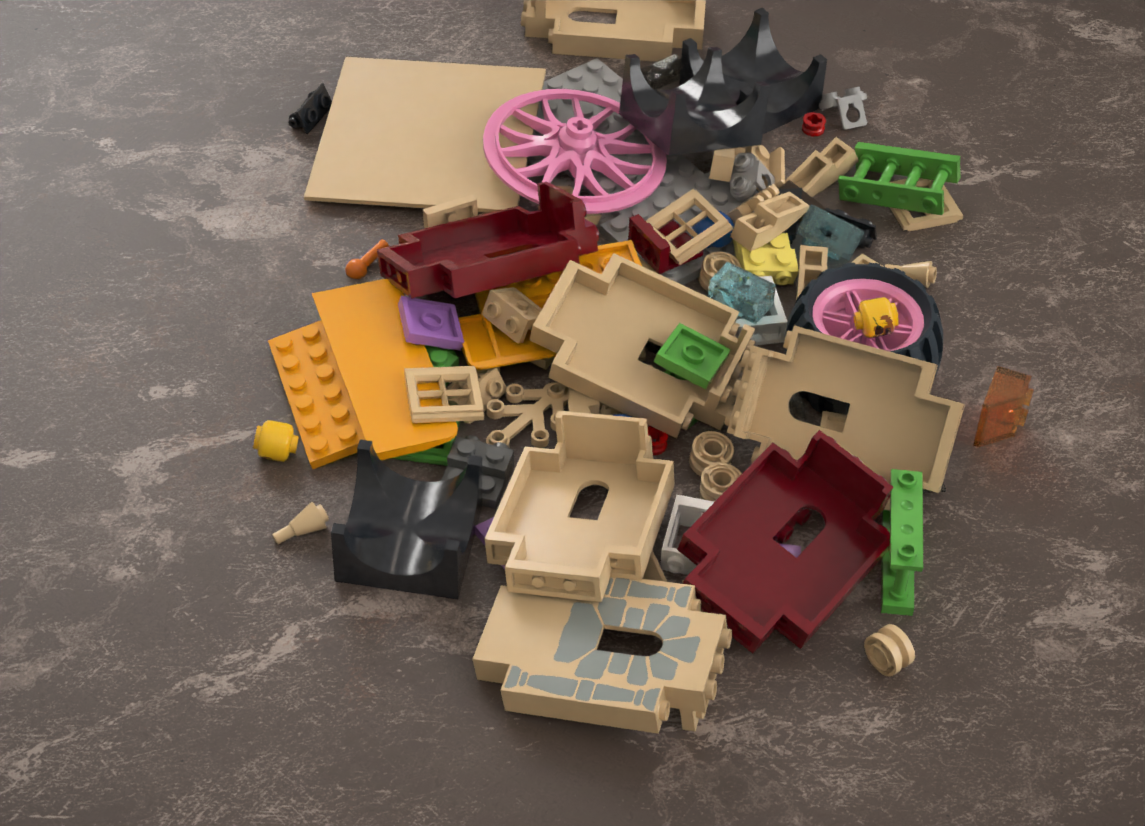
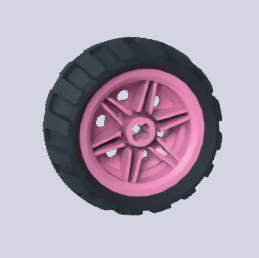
(835, 295)

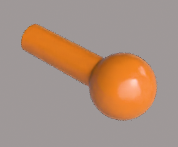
(358, 267)

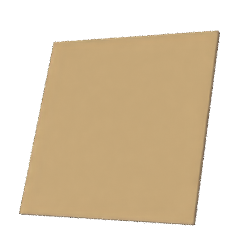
(416, 133)

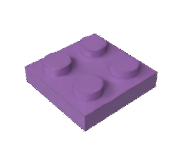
(430, 323)

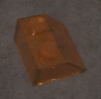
(1004, 406)

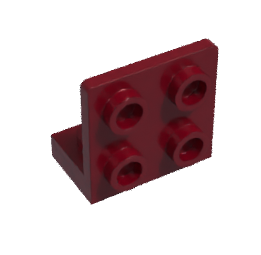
(653, 247)

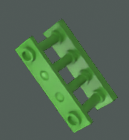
(901, 162)
(906, 542)

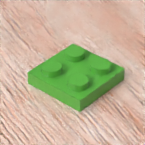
(692, 356)

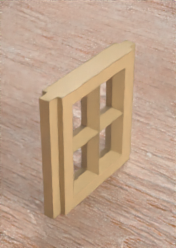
(950, 215)
(699, 241)
(443, 413)

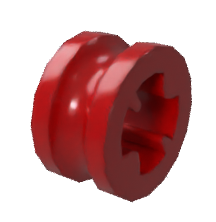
(813, 124)
(661, 440)

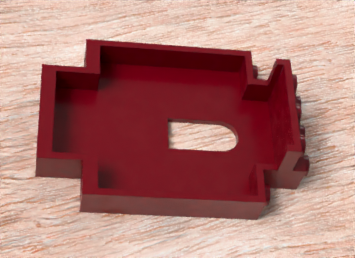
(458, 253)
(756, 578)

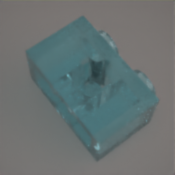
(819, 222)
(742, 292)

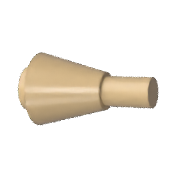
(922, 271)
(309, 520)

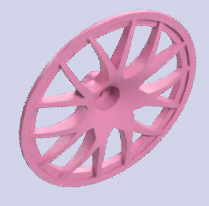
(571, 148)

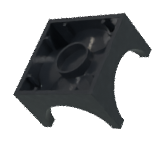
(758, 60)
(696, 114)
(407, 530)

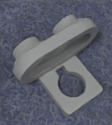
(854, 97)
(747, 176)

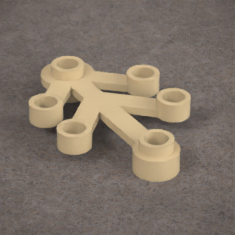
(552, 395)

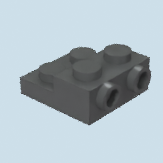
(496, 465)

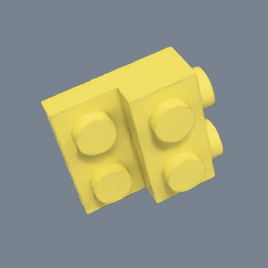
(771, 259)

